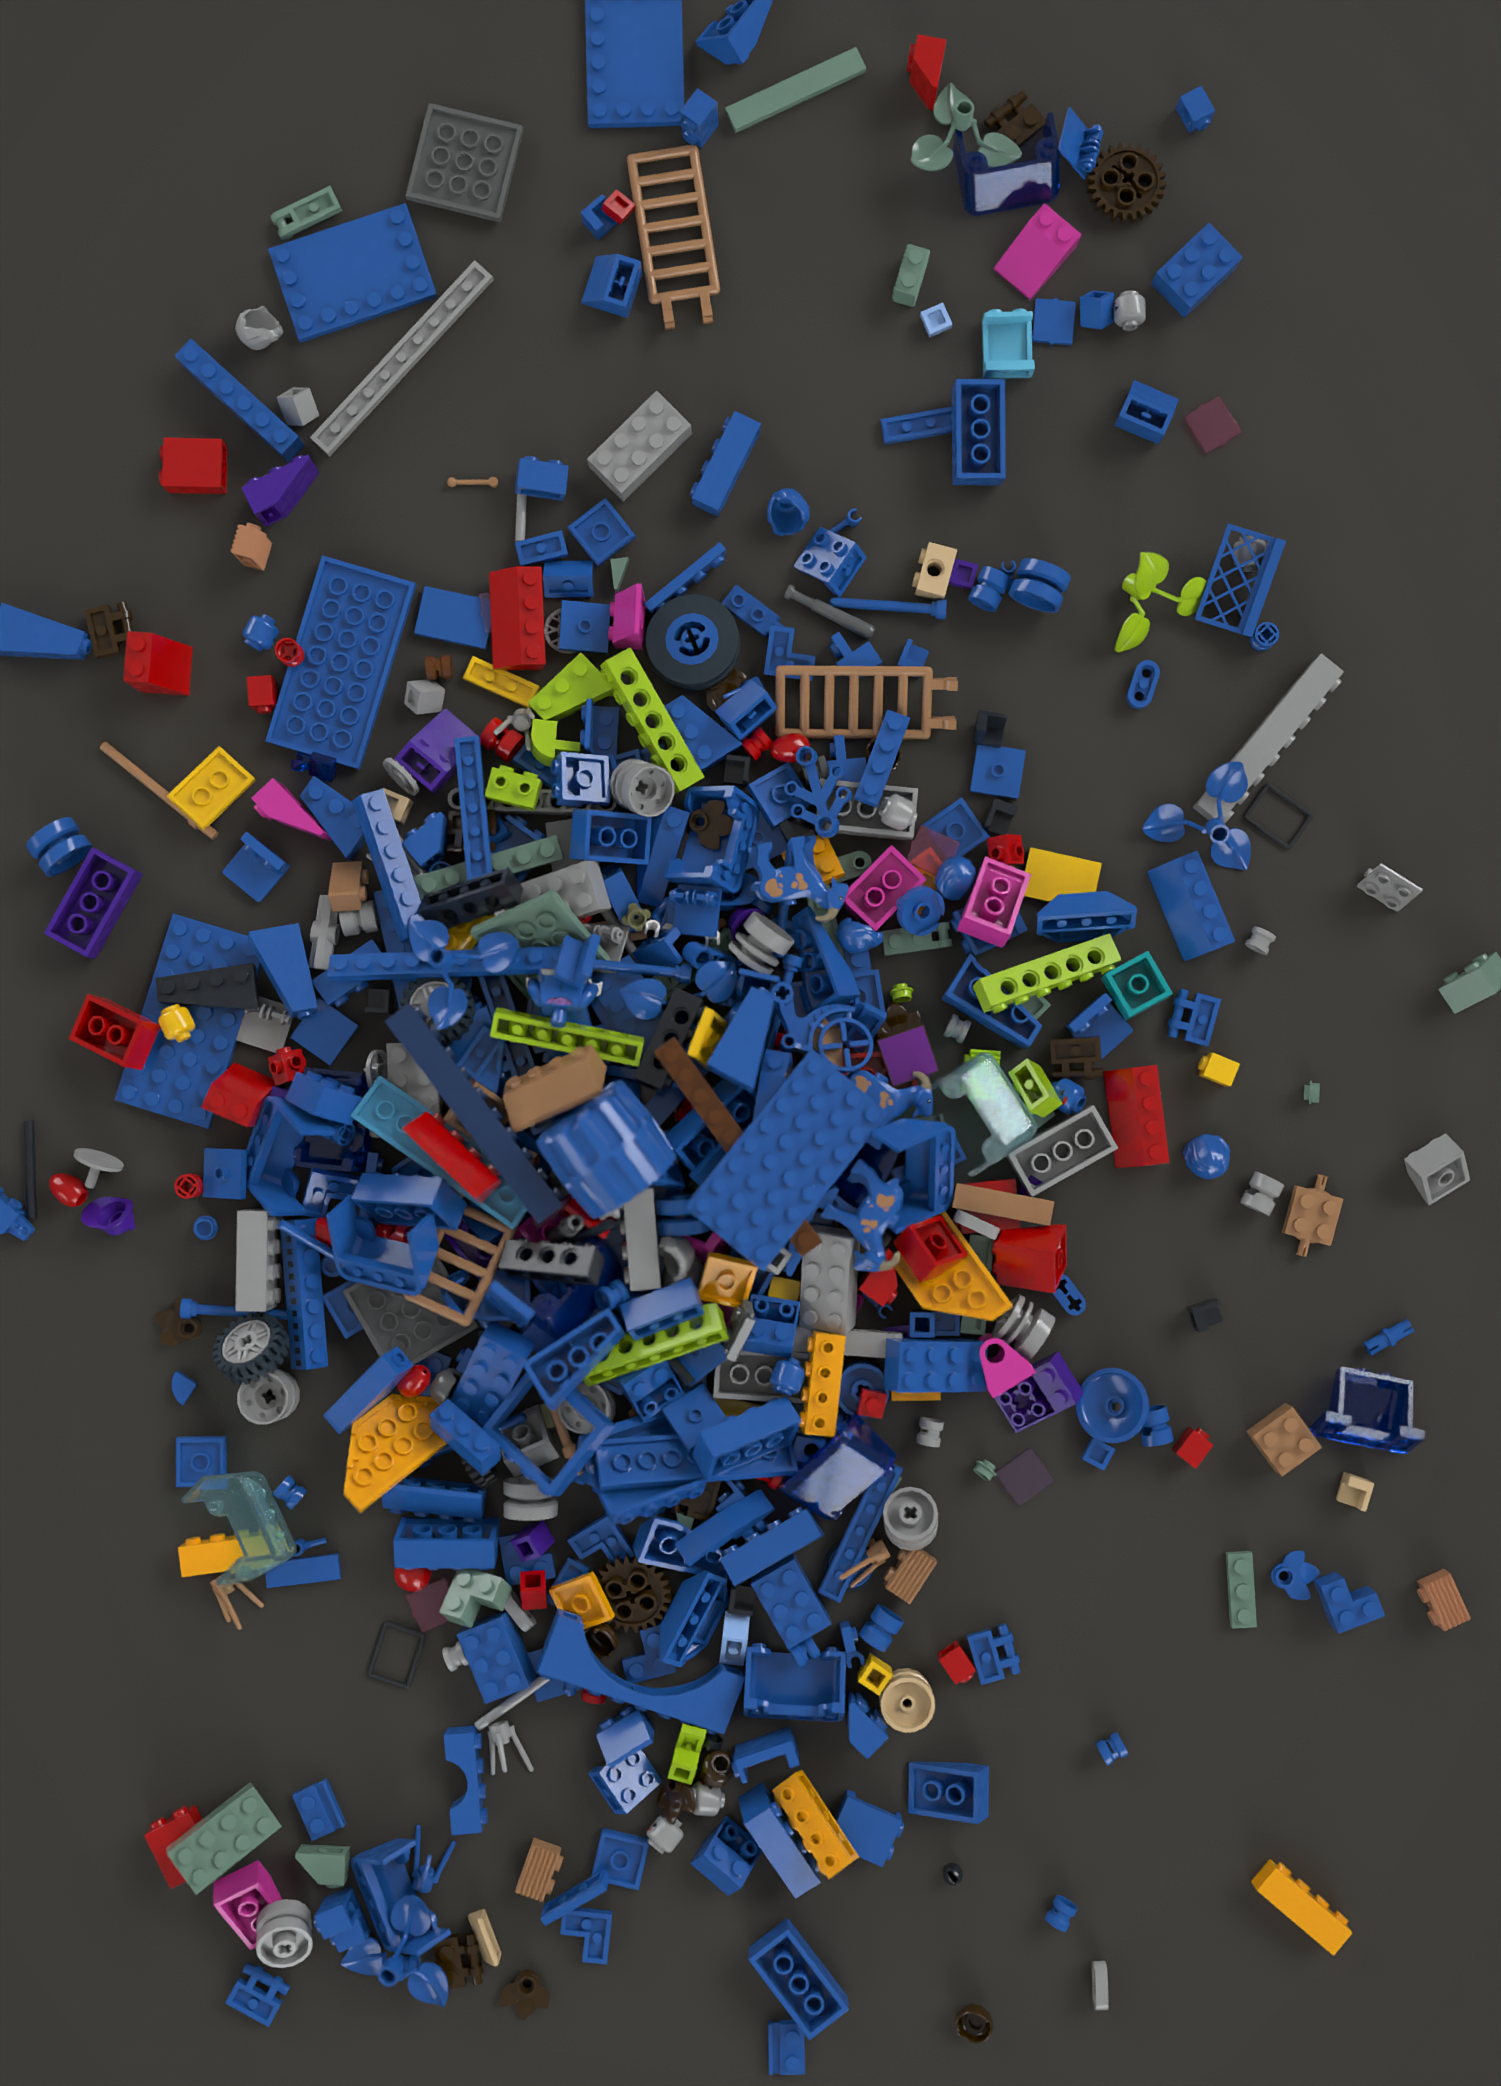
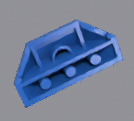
(1085, 917)
(692, 1617)

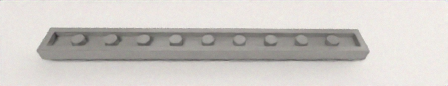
(402, 358)

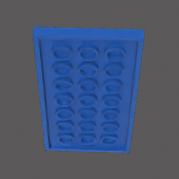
(348, 651)
(181, 1073)
(786, 1160)

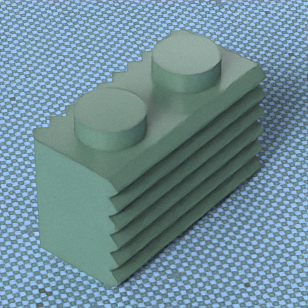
(910, 275)

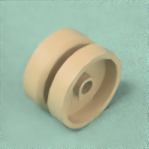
(919, 1708)

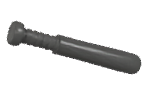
(838, 616)

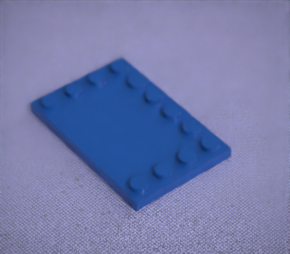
(634, 63)
(352, 273)

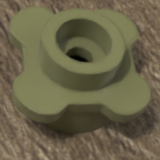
(637, 924)

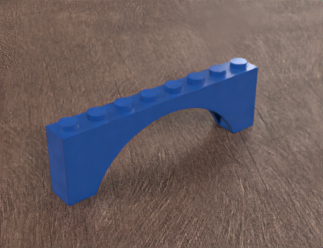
(701, 1702)

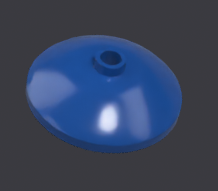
(1097, 1405)

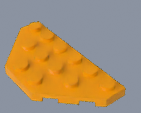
(961, 1290)
(389, 1446)

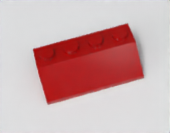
(517, 618)
(1136, 1116)
(453, 1156)

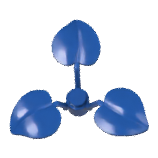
(1230, 846)
(428, 943)
(645, 996)
(426, 1984)

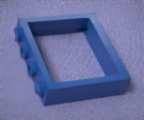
(578, 1401)

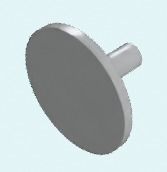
(97, 1161)

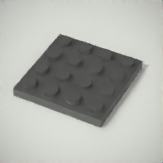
(464, 162)
(399, 1322)

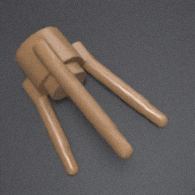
(876, 1555)
(221, 1593)

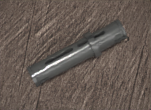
(566, 1228)

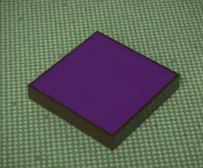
(907, 1053)

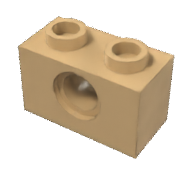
(943, 559)

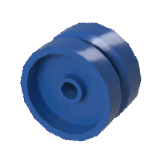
(1039, 585)
(59, 846)
(678, 1219)
(858, 1373)

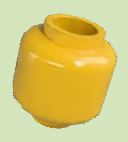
(176, 1023)

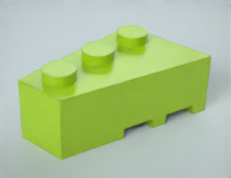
(570, 690)

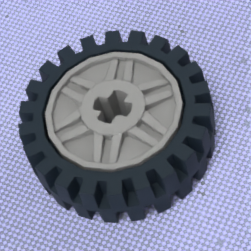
(419, 994)
(250, 1348)

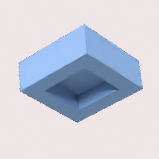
(936, 320)

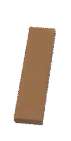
(1002, 1204)

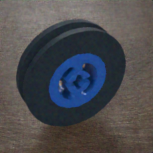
(718, 629)

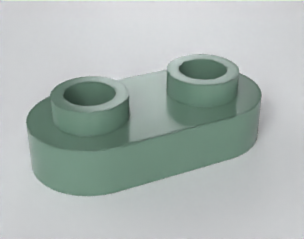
(848, 865)

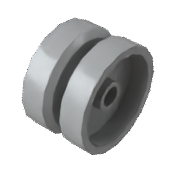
(527, 1500)
(899, 1522)
(284, 1933)

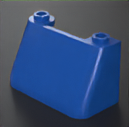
(724, 866)
(784, 1691)

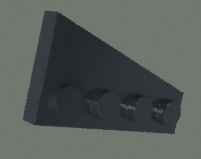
(221, 987)

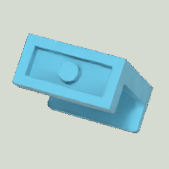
(1007, 344)

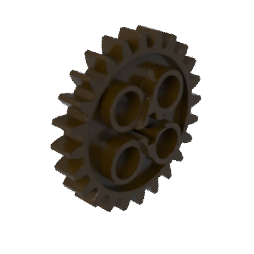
(1126, 182)
(640, 1611)

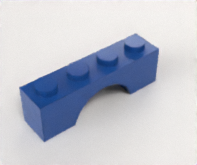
(463, 1748)

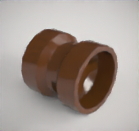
(439, 667)

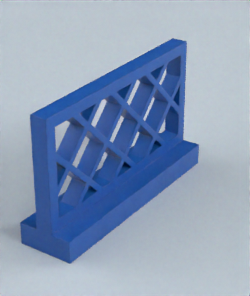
(1260, 586)

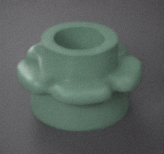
(1311, 1092)
(985, 1469)

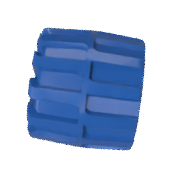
(606, 1150)

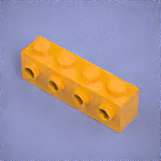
(822, 1383)
(815, 1824)

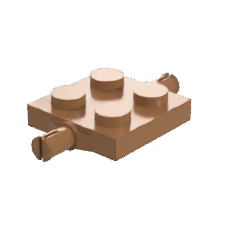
(1312, 1215)

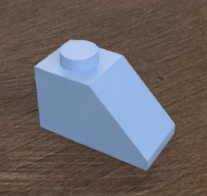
(734, 1639)

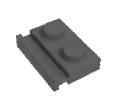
(739, 1329)

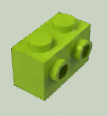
(514, 788)
(1034, 1088)

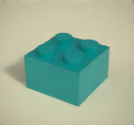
(1136, 985)

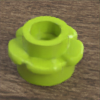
(901, 993)

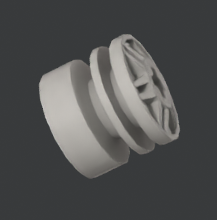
(642, 787)
(758, 947)
(1027, 1329)
(599, 1396)
(259, 1407)

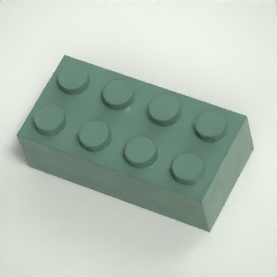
(223, 1838)

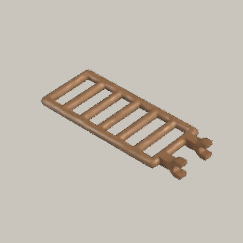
(644, 228)
(854, 672)
(486, 1274)

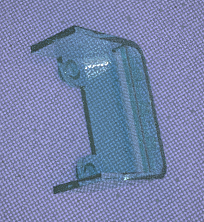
(996, 1104)
(253, 1517)

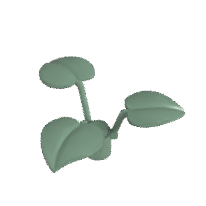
(958, 110)

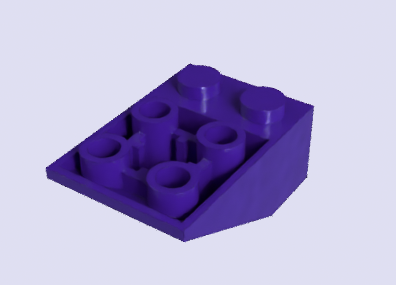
(280, 490)
(431, 752)
(1041, 1394)

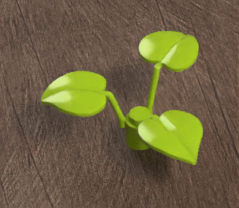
(1152, 571)

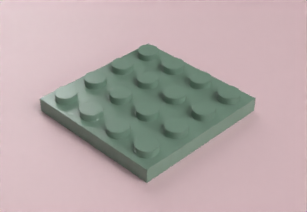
(537, 924)

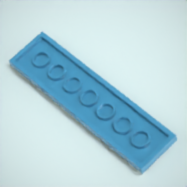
(386, 1113)

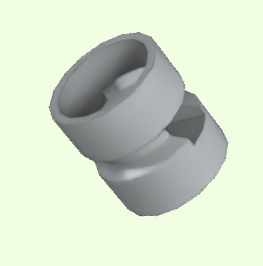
(366, 919)
(1262, 1193)

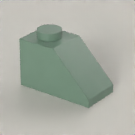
(325, 1863)

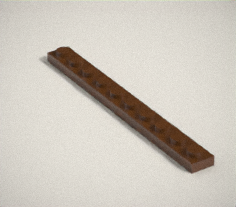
(717, 1118)

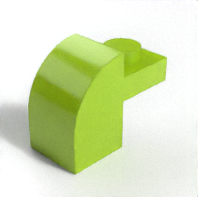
(544, 742)
(686, 1753)

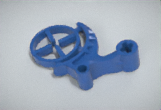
(801, 1030)

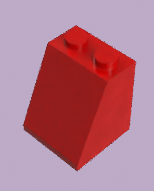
(157, 664)
(238, 1094)
(1031, 1257)

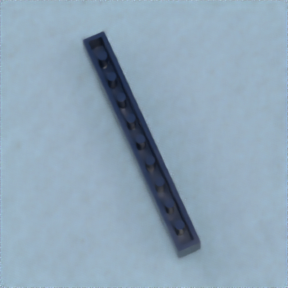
(474, 1113)

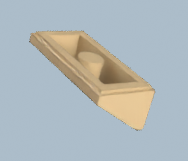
(485, 1936)

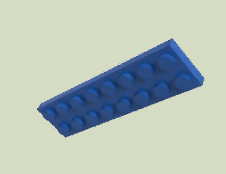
(665, 1461)

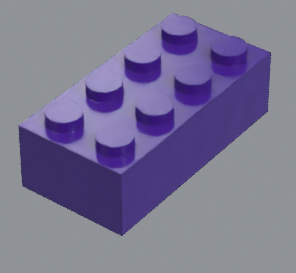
(93, 903)

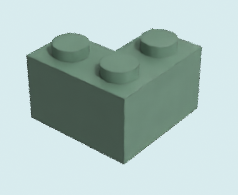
(1477, 982)
(469, 1592)

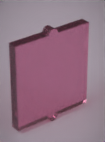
(1212, 424)
(931, 850)
(428, 1603)

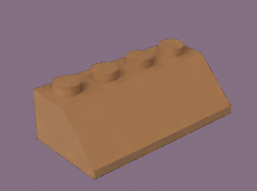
(554, 1087)

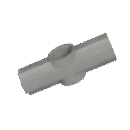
(323, 934)

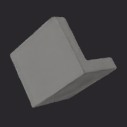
(297, 406)
(424, 696)

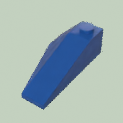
(737, 32)
(665, 842)
(823, 969)
(656, 1547)

